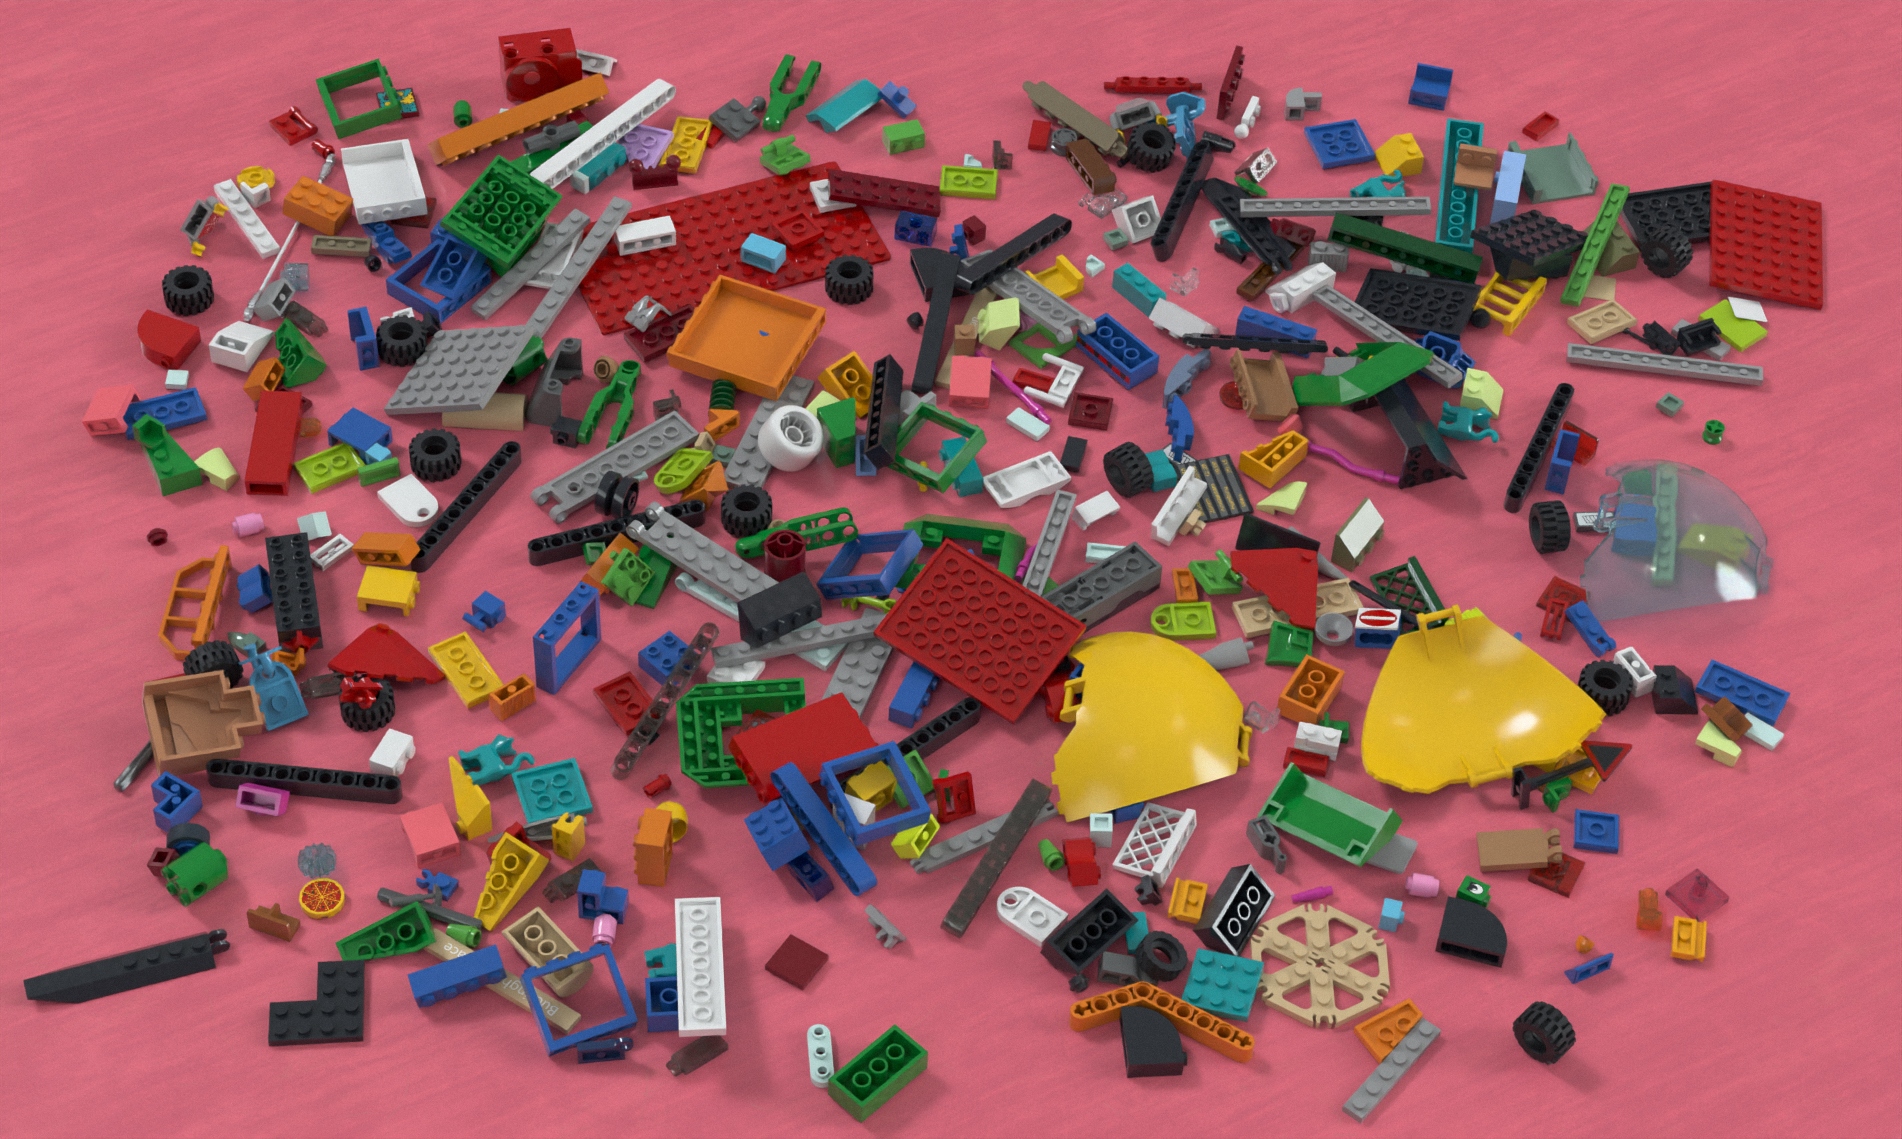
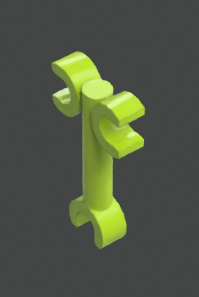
(885, 605)

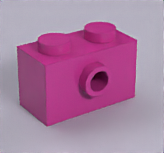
(262, 799)

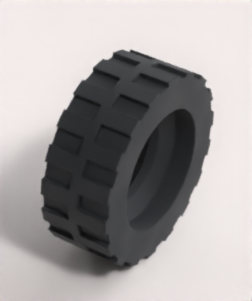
(1152, 965)

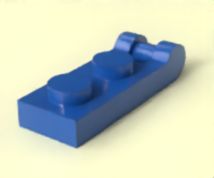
(1590, 629)

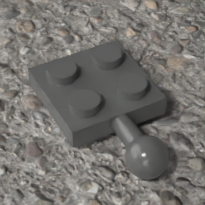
(736, 119)

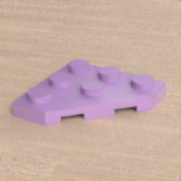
(646, 144)

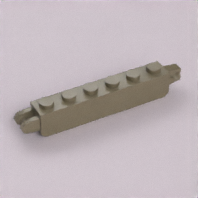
(1077, 118)

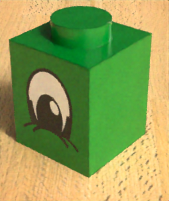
(1474, 891)

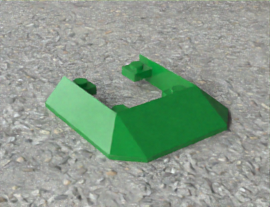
(1388, 365)
(997, 540)
(718, 705)

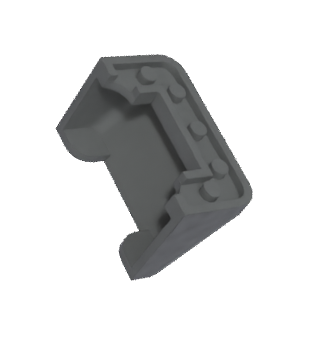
(559, 369)

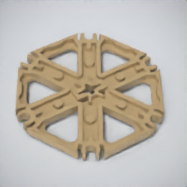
(1334, 969)

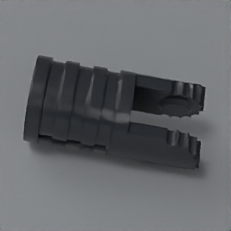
(1218, 142)

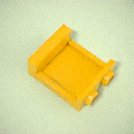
(1060, 279)
(388, 588)

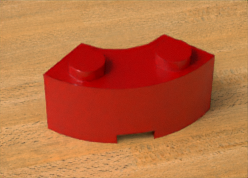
(1054, 696)
(1081, 862)

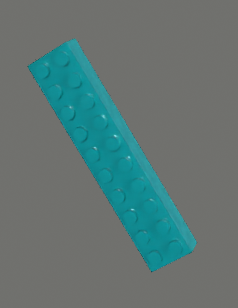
(1456, 203)

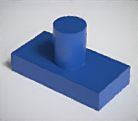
(897, 99)

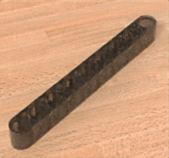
(662, 708)
(996, 858)

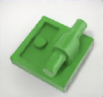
(783, 156)
(1217, 575)
(627, 576)

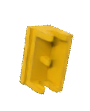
(568, 837)

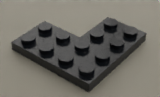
(332, 1018)

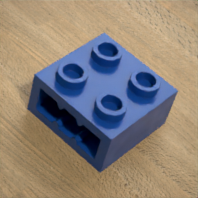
(662, 656)

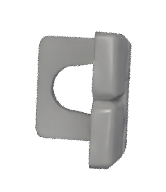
(641, 316)

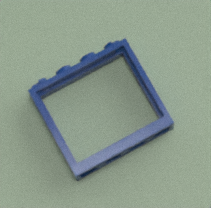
(446, 306)
(836, 583)
(555, 671)
(880, 829)
(560, 1045)

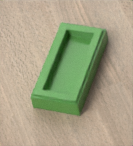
(378, 471)

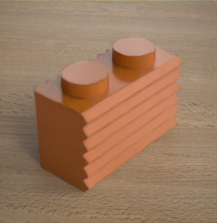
(264, 377)
(512, 697)

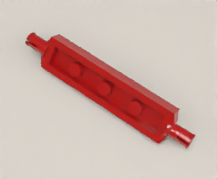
(1152, 85)

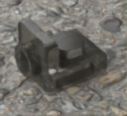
(999, 158)
(666, 406)

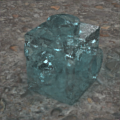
(297, 275)

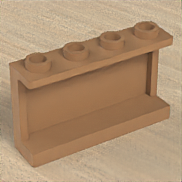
(1264, 387)

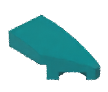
(1235, 238)

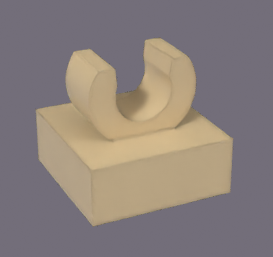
(704, 442)
(1192, 524)

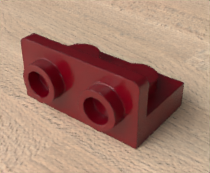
(1292, 231)

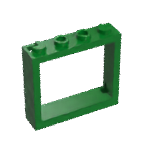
(352, 77)
(914, 423)

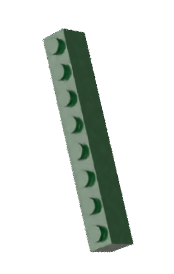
(1404, 248)

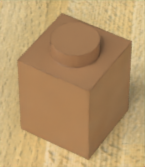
(964, 340)

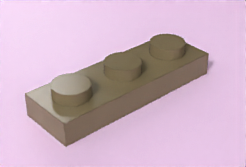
(341, 246)

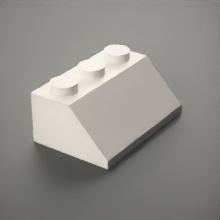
(1302, 284)
(1179, 320)

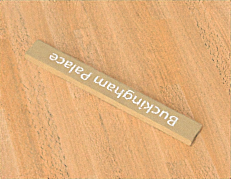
(555, 1012)

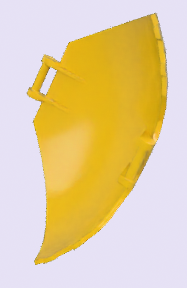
(1469, 707)
(1146, 724)

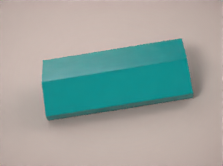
(845, 105)

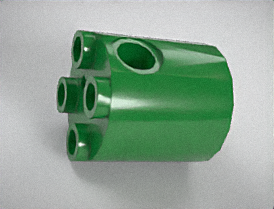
(528, 361)
(195, 873)

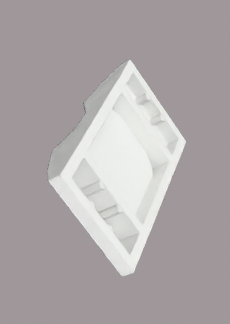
(551, 271)
(1026, 480)

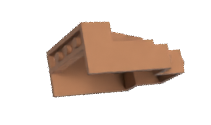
(198, 720)

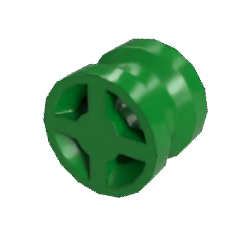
(1713, 432)

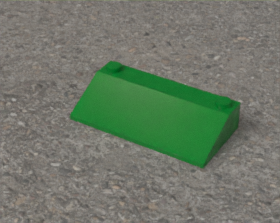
(1329, 817)

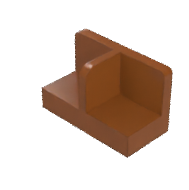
(1728, 718)
(273, 922)

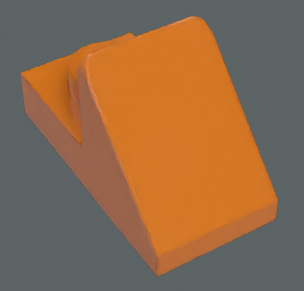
(722, 422)

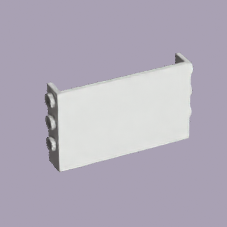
(383, 181)

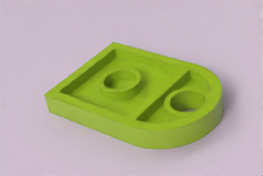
(681, 469)
(1184, 621)

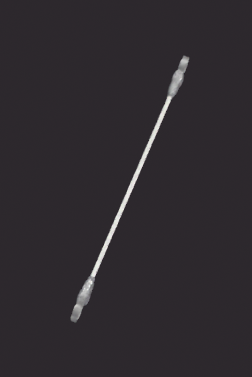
(326, 169)

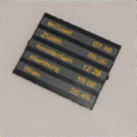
(1224, 491)

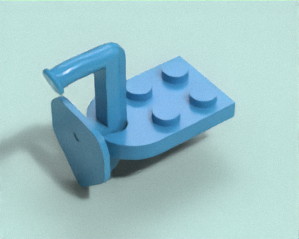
(1183, 110)
(277, 691)

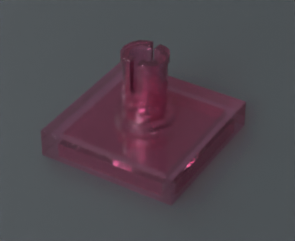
(1697, 895)

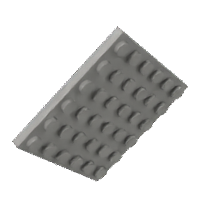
(459, 370)

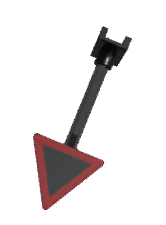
(1601, 755)

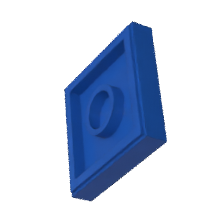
(1596, 831)

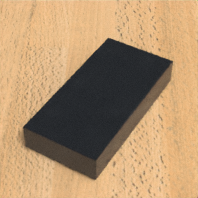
(1073, 453)

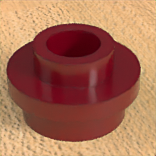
(157, 537)

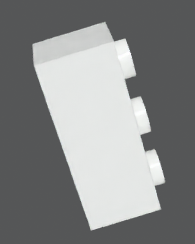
(645, 235)

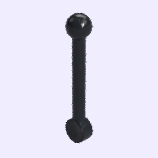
(1652, 346)

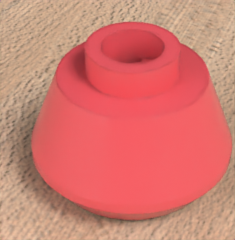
(1291, 423)

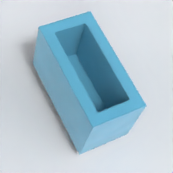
(763, 253)

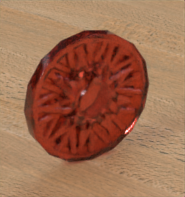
(1230, 396)

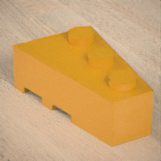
(1275, 459)

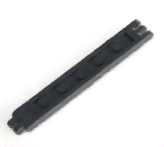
(1263, 344)

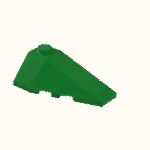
(297, 356)
(663, 572)
(394, 935)

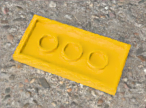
(685, 143)
(465, 669)

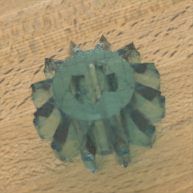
(316, 860)

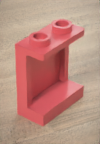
(970, 382)
(108, 409)
(430, 835)

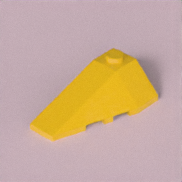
(510, 876)

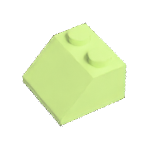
(998, 322)
(1481, 391)

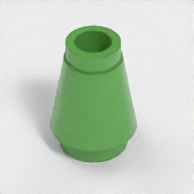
(1051, 856)
(465, 934)

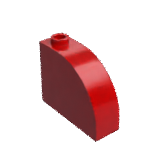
(166, 339)

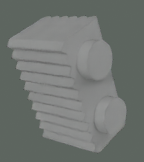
(1331, 254)
(274, 300)

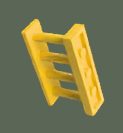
(1519, 310)

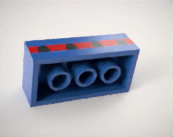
(1118, 352)

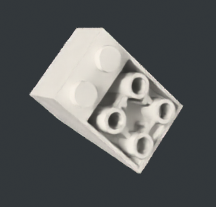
(239, 345)

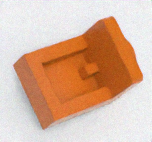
(294, 662)

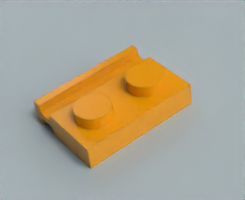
(1187, 900)
(1688, 939)

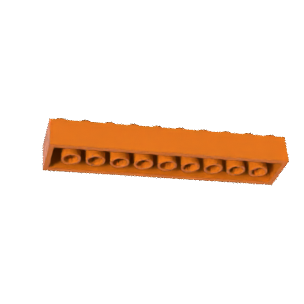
(518, 120)

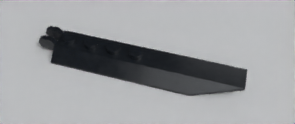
(1253, 230)
(129, 969)

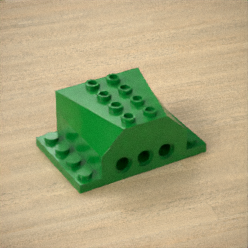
(502, 214)

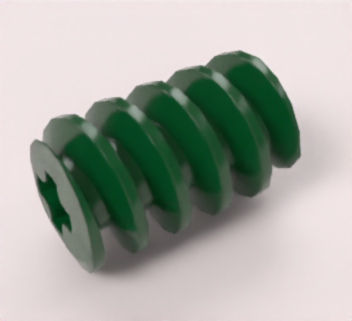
(722, 395)

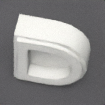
(1279, 302)

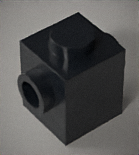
(565, 431)

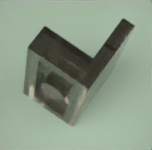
(1257, 165)

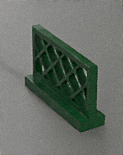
(1418, 581)

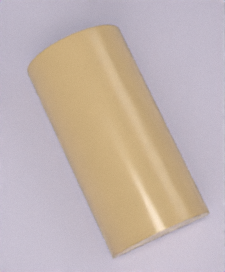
(501, 412)
(540, 941)

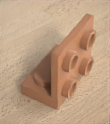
(1475, 167)

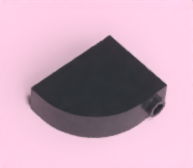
(925, 266)
(1471, 933)
(1150, 1044)

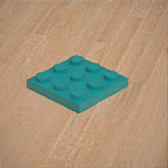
(551, 791)
(1223, 984)

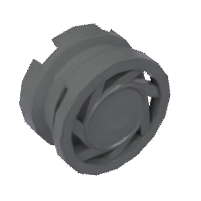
(1059, 140)

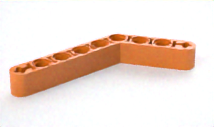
(1235, 1044)

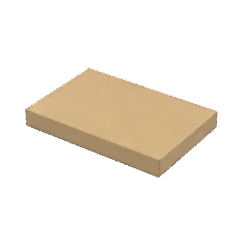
(1602, 321)

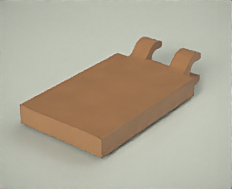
(1518, 849)

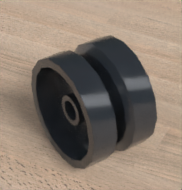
(617, 495)

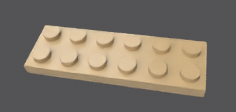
(1257, 614)

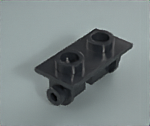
(1656, 333)

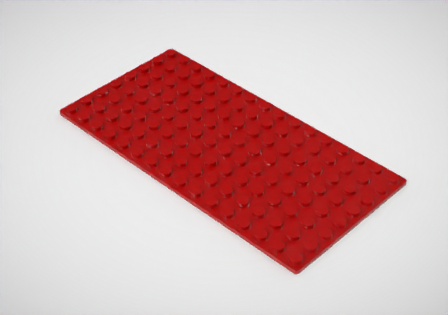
(709, 245)

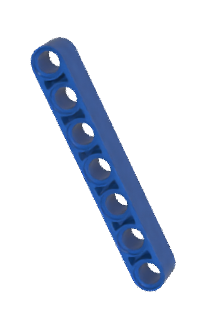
(823, 829)

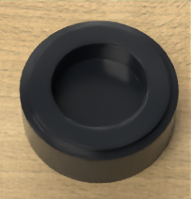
(1480, 318)

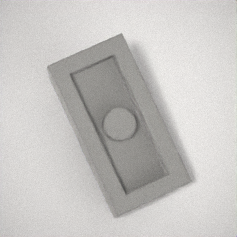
(888, 929)

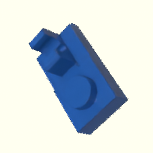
(959, 239)

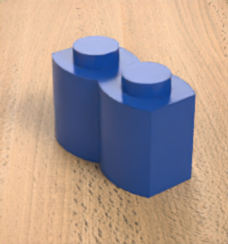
(254, 588)

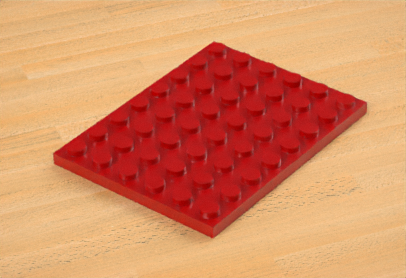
(1766, 244)
(980, 631)

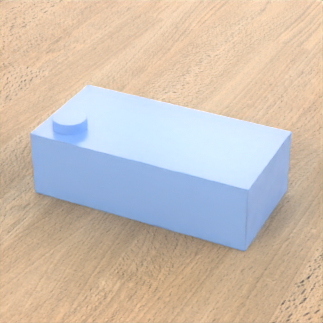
(1508, 186)

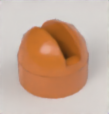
(1583, 944)

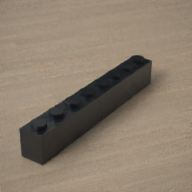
(884, 412)

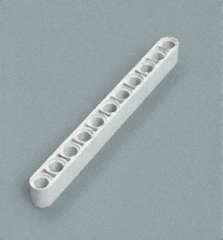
(604, 133)

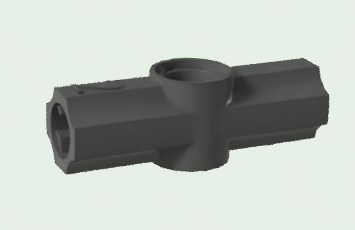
(551, 137)

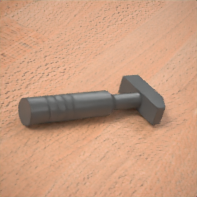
(406, 900)

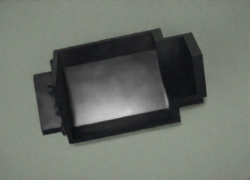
(1426, 452)

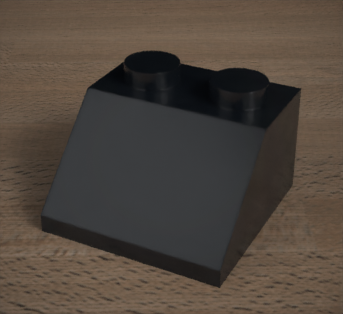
(1673, 691)

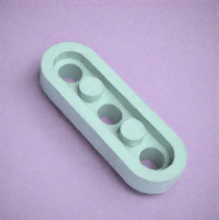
(817, 1062)

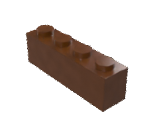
(1090, 167)

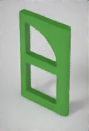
(1034, 354)

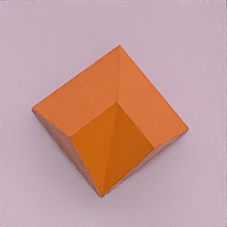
(706, 485)

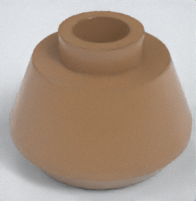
(605, 369)

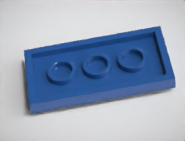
(171, 409)
(1743, 692)

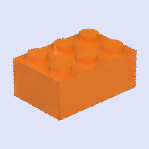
(317, 206)
(1310, 691)
(653, 847)

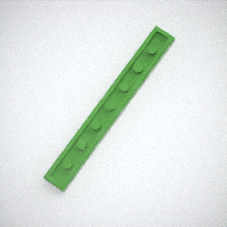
(1595, 245)

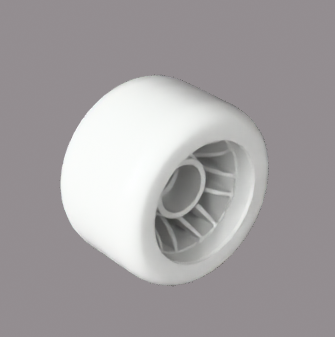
(790, 438)

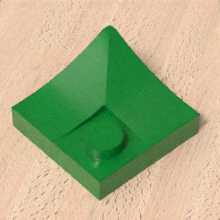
(1288, 645)

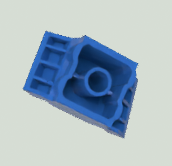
(1448, 351)

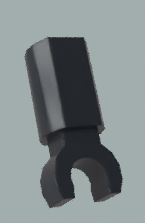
(1231, 251)

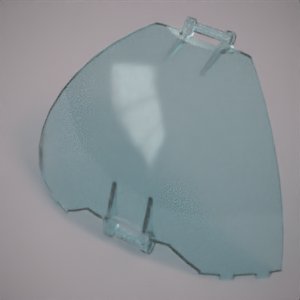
(1672, 543)

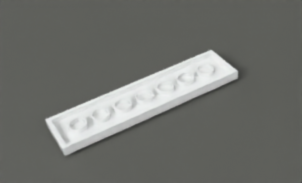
(700, 967)

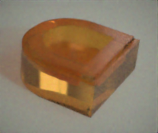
(310, 427)

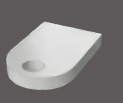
(408, 500)
(1030, 915)

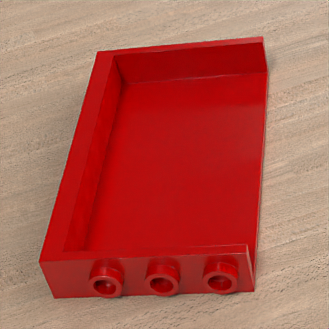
(801, 737)

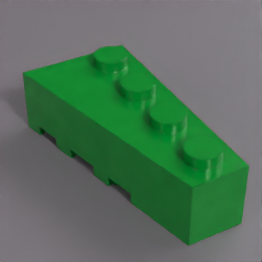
(172, 467)

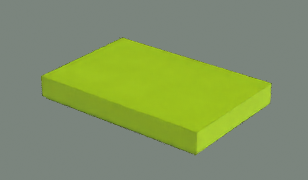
(968, 182)
(1736, 331)
(328, 467)

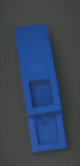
(385, 242)
(1180, 427)

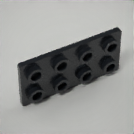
(1261, 534)

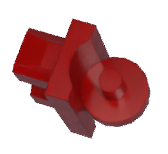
(359, 692)

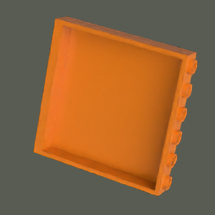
(726, 341)

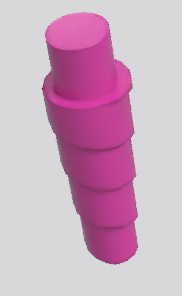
(1313, 894)

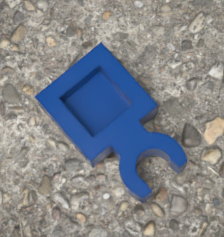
(446, 883)

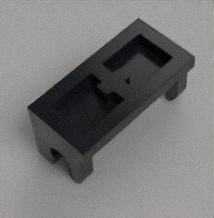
(1699, 336)

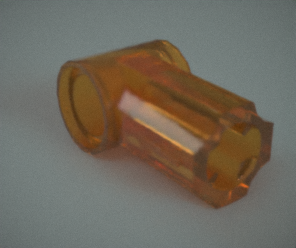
(1648, 912)

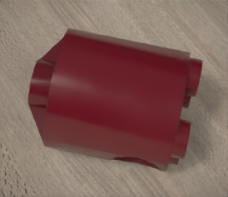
(784, 554)

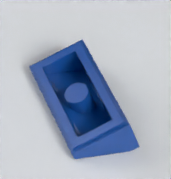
(1589, 968)

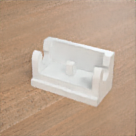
(1094, 509)

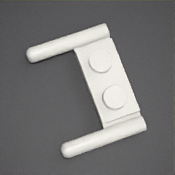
(1062, 385)

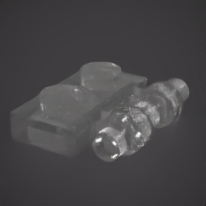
(1104, 203)

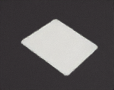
(1747, 309)

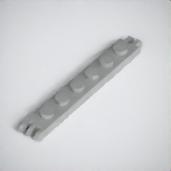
(970, 842)

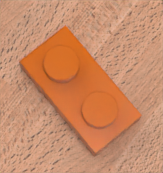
(1184, 585)

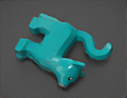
(1375, 188)
(1462, 423)
(488, 759)
(664, 955)

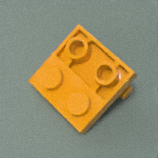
(1585, 779)

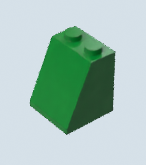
(839, 431)

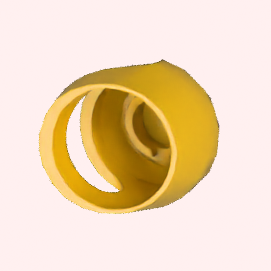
(679, 818)

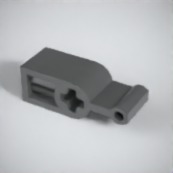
(1266, 842)
(1121, 970)

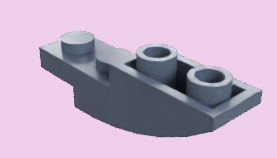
(1183, 373)

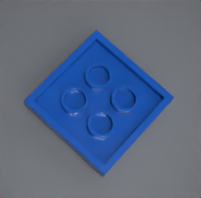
(1339, 143)

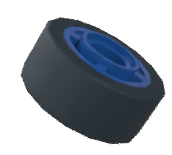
(186, 836)

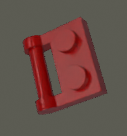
(289, 130)
(961, 797)

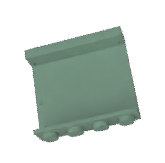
(1556, 172)

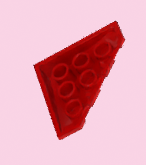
(1285, 577)
(385, 653)

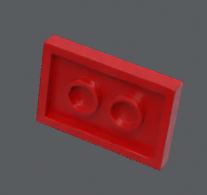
(624, 701)

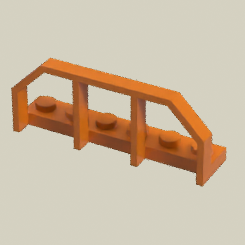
(208, 608)

